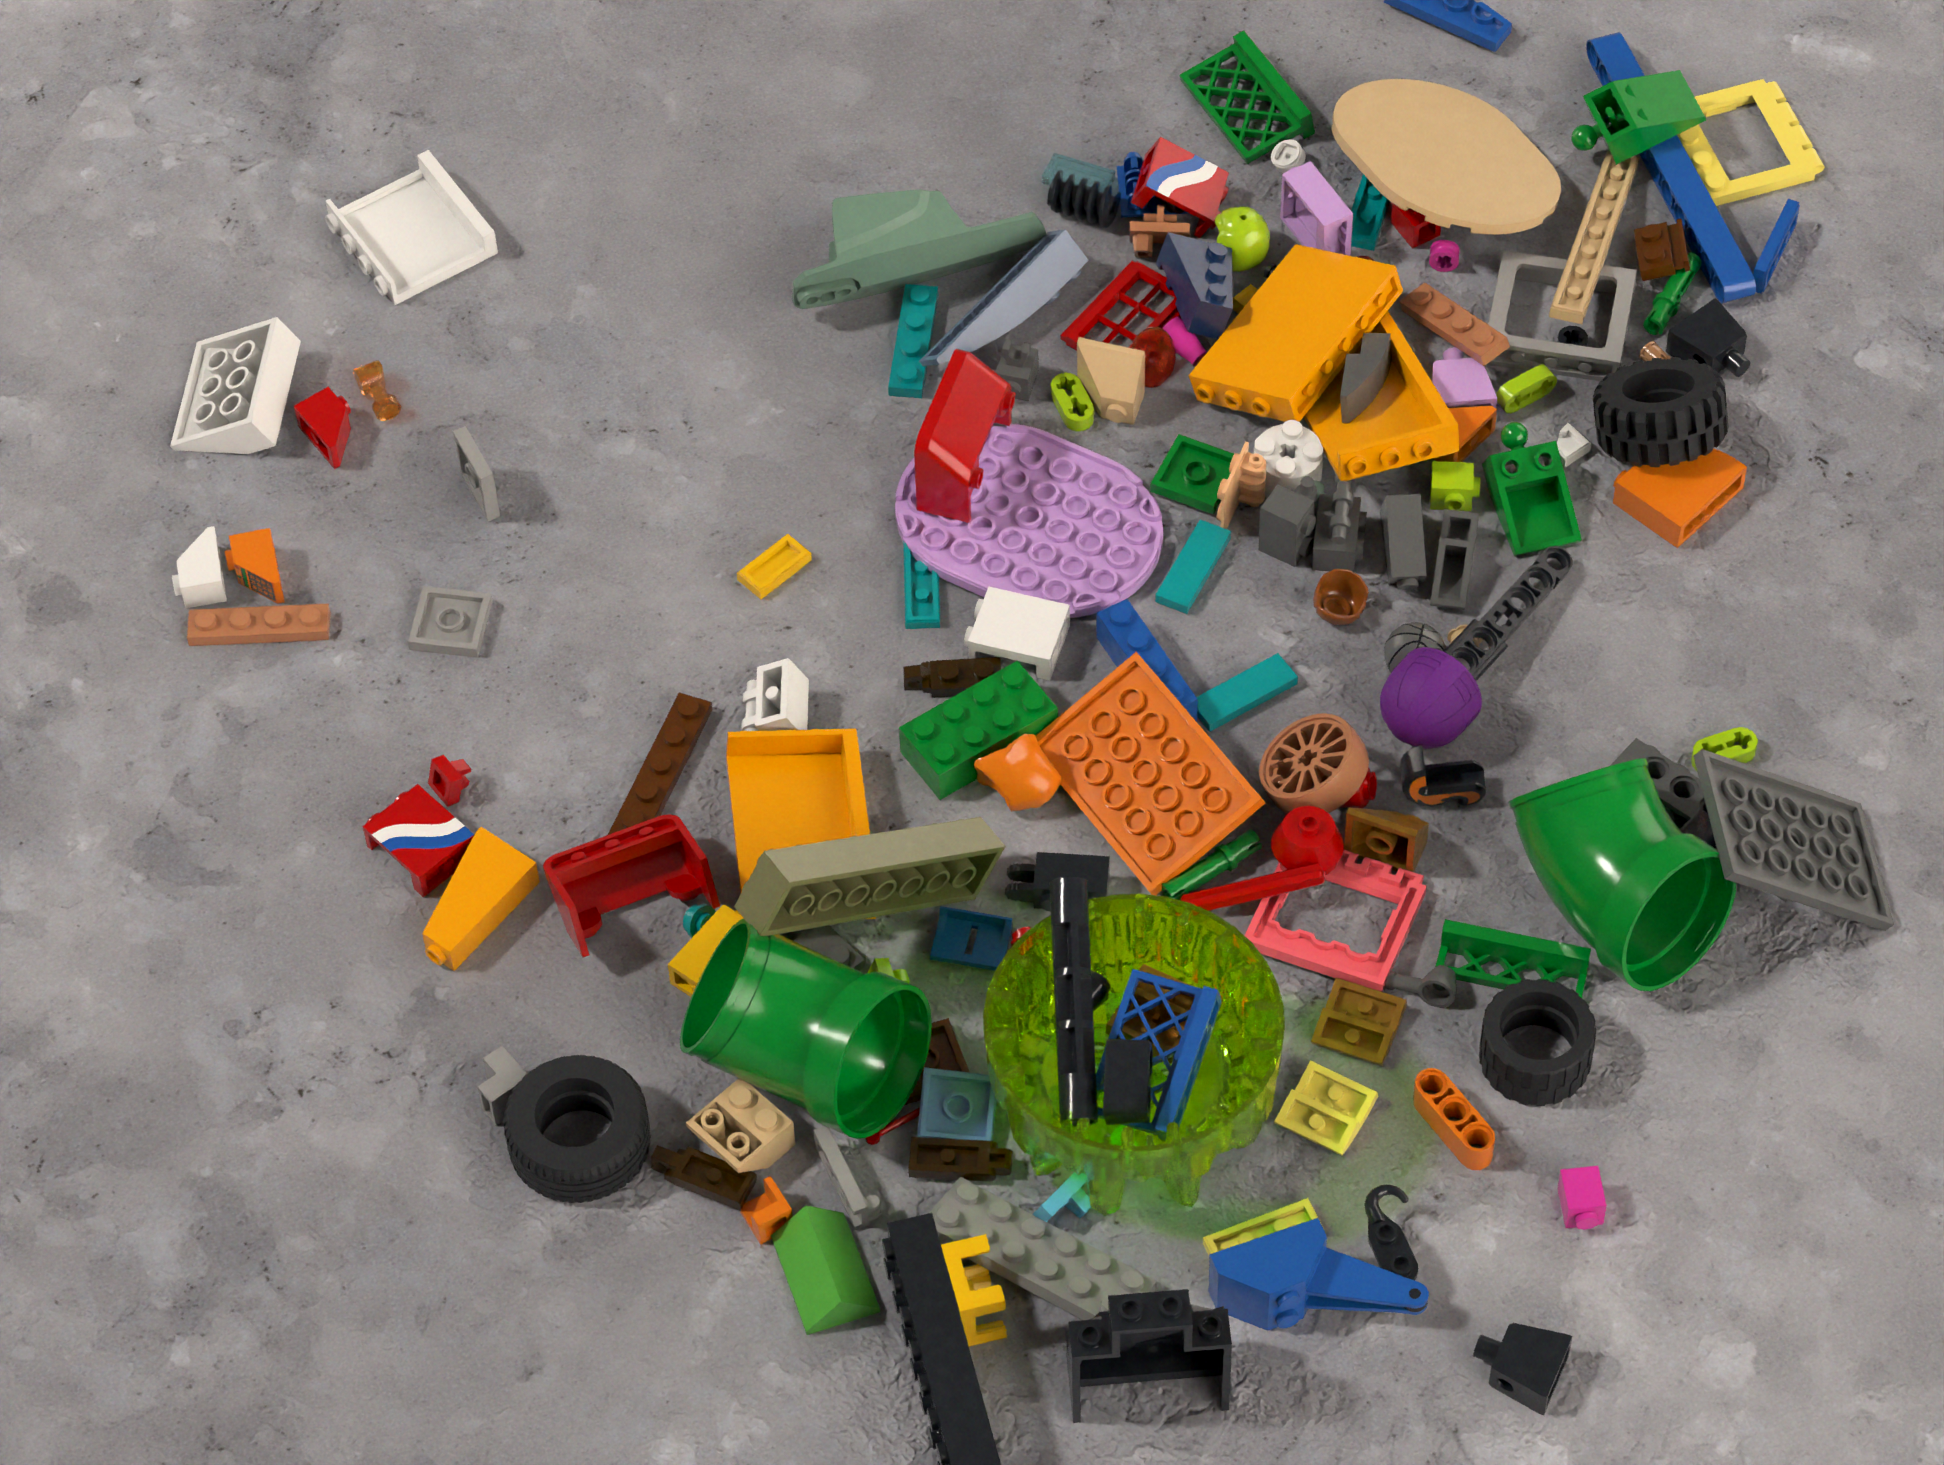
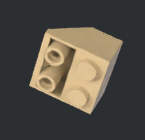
(744, 1128)

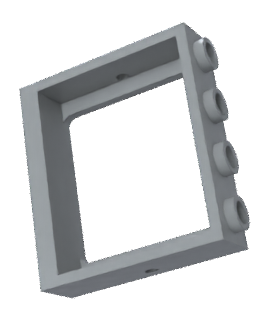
(1561, 357)

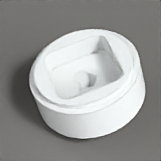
(1287, 155)

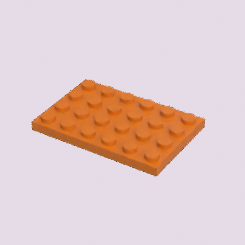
(1147, 774)

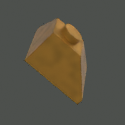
(1386, 837)

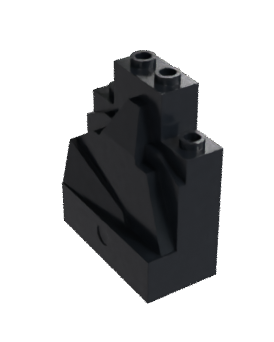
(1149, 1340)

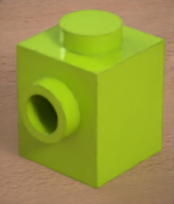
(1453, 486)

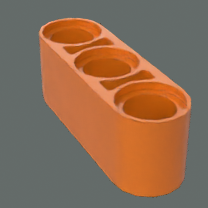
(1455, 1134)

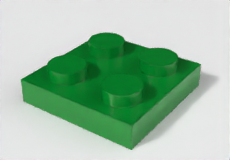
(1192, 473)

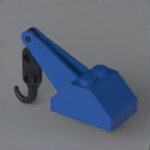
(1292, 1270)

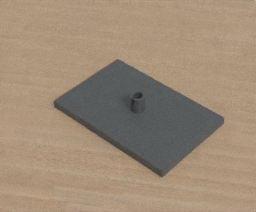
(1793, 840)

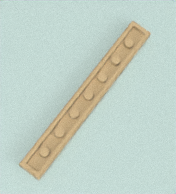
(1593, 239)

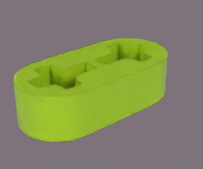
(1526, 388)
(1078, 399)
(1723, 745)

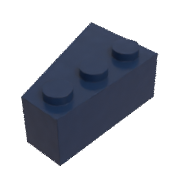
(1201, 282)

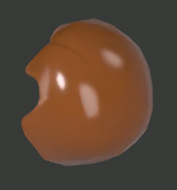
(1340, 596)

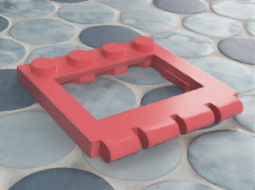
(1336, 958)

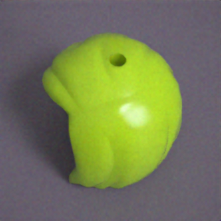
(1246, 234)

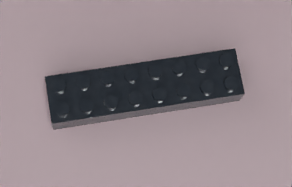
(937, 1344)

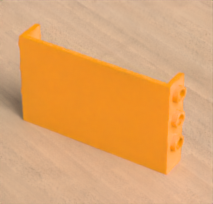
(1295, 333)
(1396, 429)
(793, 790)

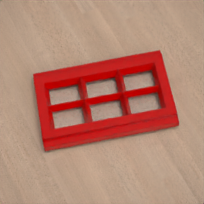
(1125, 308)

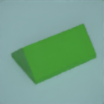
(824, 1269)

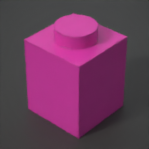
(1582, 1197)

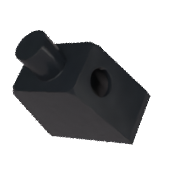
(1711, 339)
(1526, 1363)

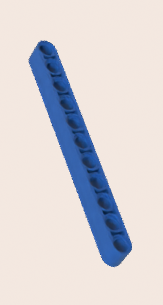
(1681, 186)

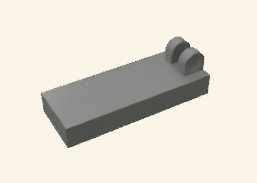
(858, 1208)

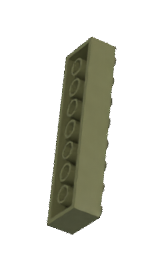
(868, 876)

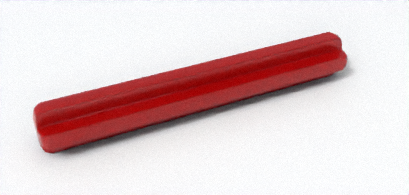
(1257, 887)

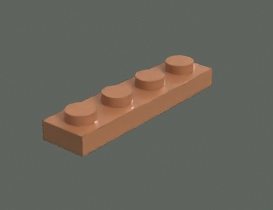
(1454, 324)
(258, 624)

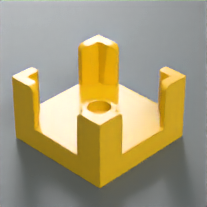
(974, 1290)

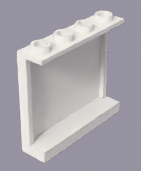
(413, 231)

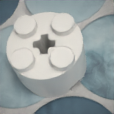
(1289, 455)

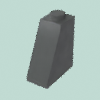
(1403, 540)

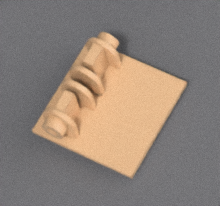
(1244, 484)

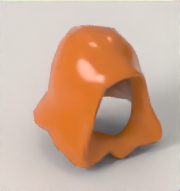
(1020, 774)

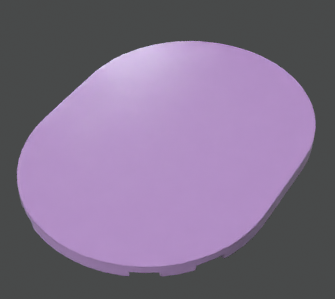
(1041, 524)

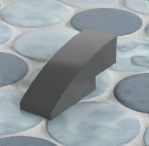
(1365, 374)
(1454, 559)

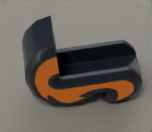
(1441, 782)

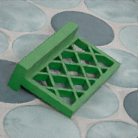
(1267, 80)

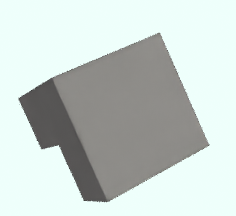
(502, 1077)

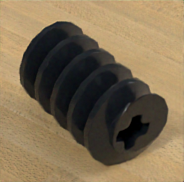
(1082, 200)

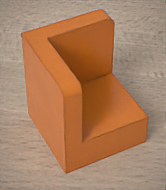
(767, 1212)

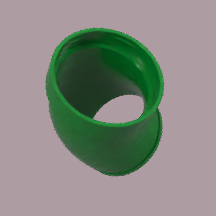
(1625, 872)
(809, 1029)

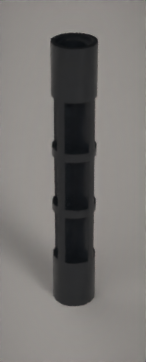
(1073, 1000)

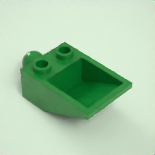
(1639, 113)
(1533, 498)

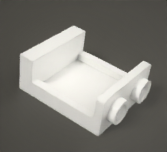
(1019, 629)

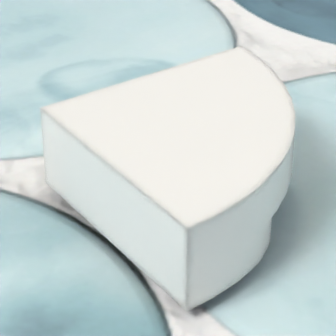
(1571, 445)

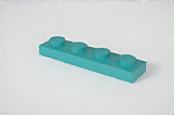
(913, 340)

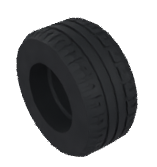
(570, 1086)

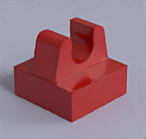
(448, 778)

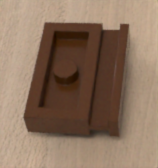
(1661, 249)

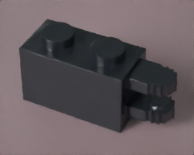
(1053, 866)

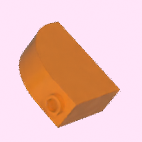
(1679, 497)

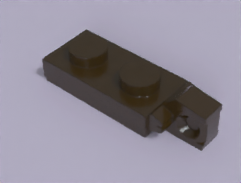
(949, 677)
(704, 1175)

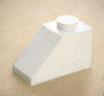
(201, 572)

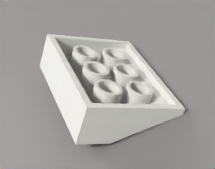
(237, 390)

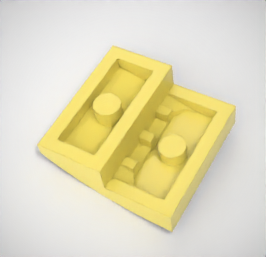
(1326, 1108)

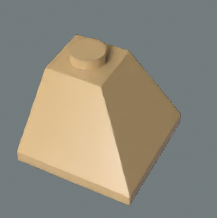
(1112, 378)

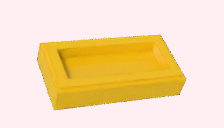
(774, 566)

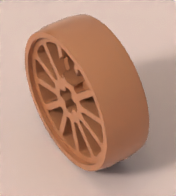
(1302, 759)

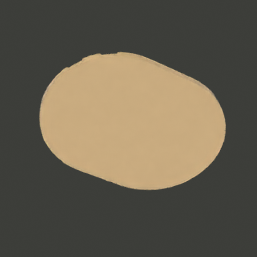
(1446, 156)

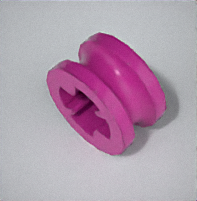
(1444, 255)

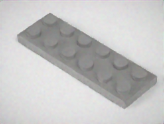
(1035, 1252)

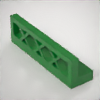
(1513, 953)

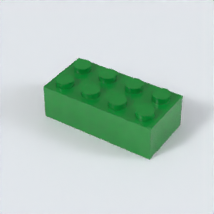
(973, 725)

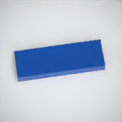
(1776, 245)

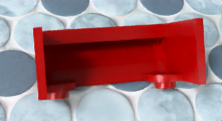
(955, 433)
(624, 870)

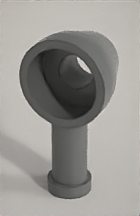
(1436, 988)

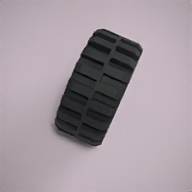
(1660, 412)

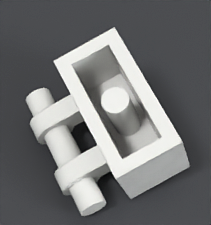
(776, 698)

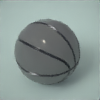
(1410, 637)

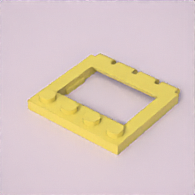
(1783, 123)

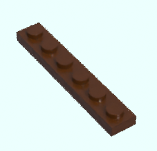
(664, 761)

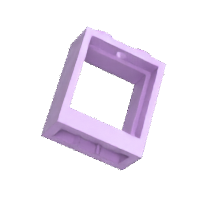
(1315, 210)

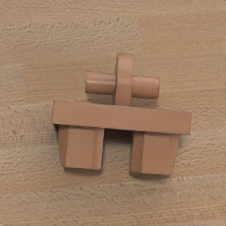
(1154, 230)

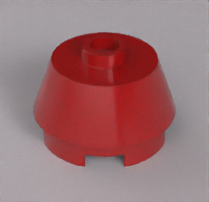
(1307, 838)

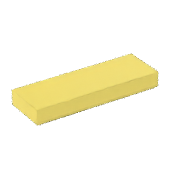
(1260, 1226)

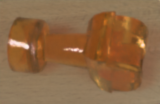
(372, 381)

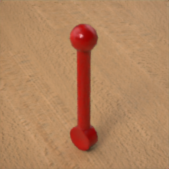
(875, 1138)

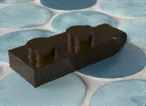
(958, 1158)

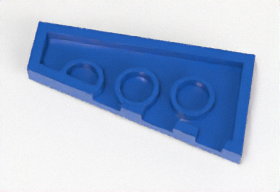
(1461, 17)

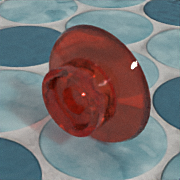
(1159, 355)

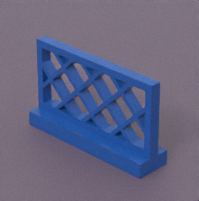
(1187, 1053)

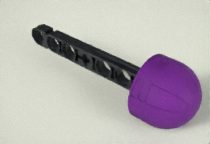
(1434, 695)

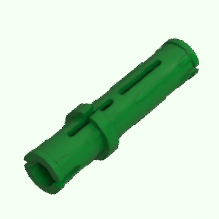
(1668, 301)
(1222, 859)

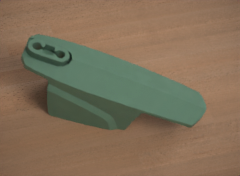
(903, 241)

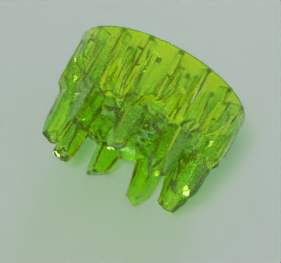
(1234, 1078)

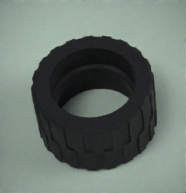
(1543, 1005)

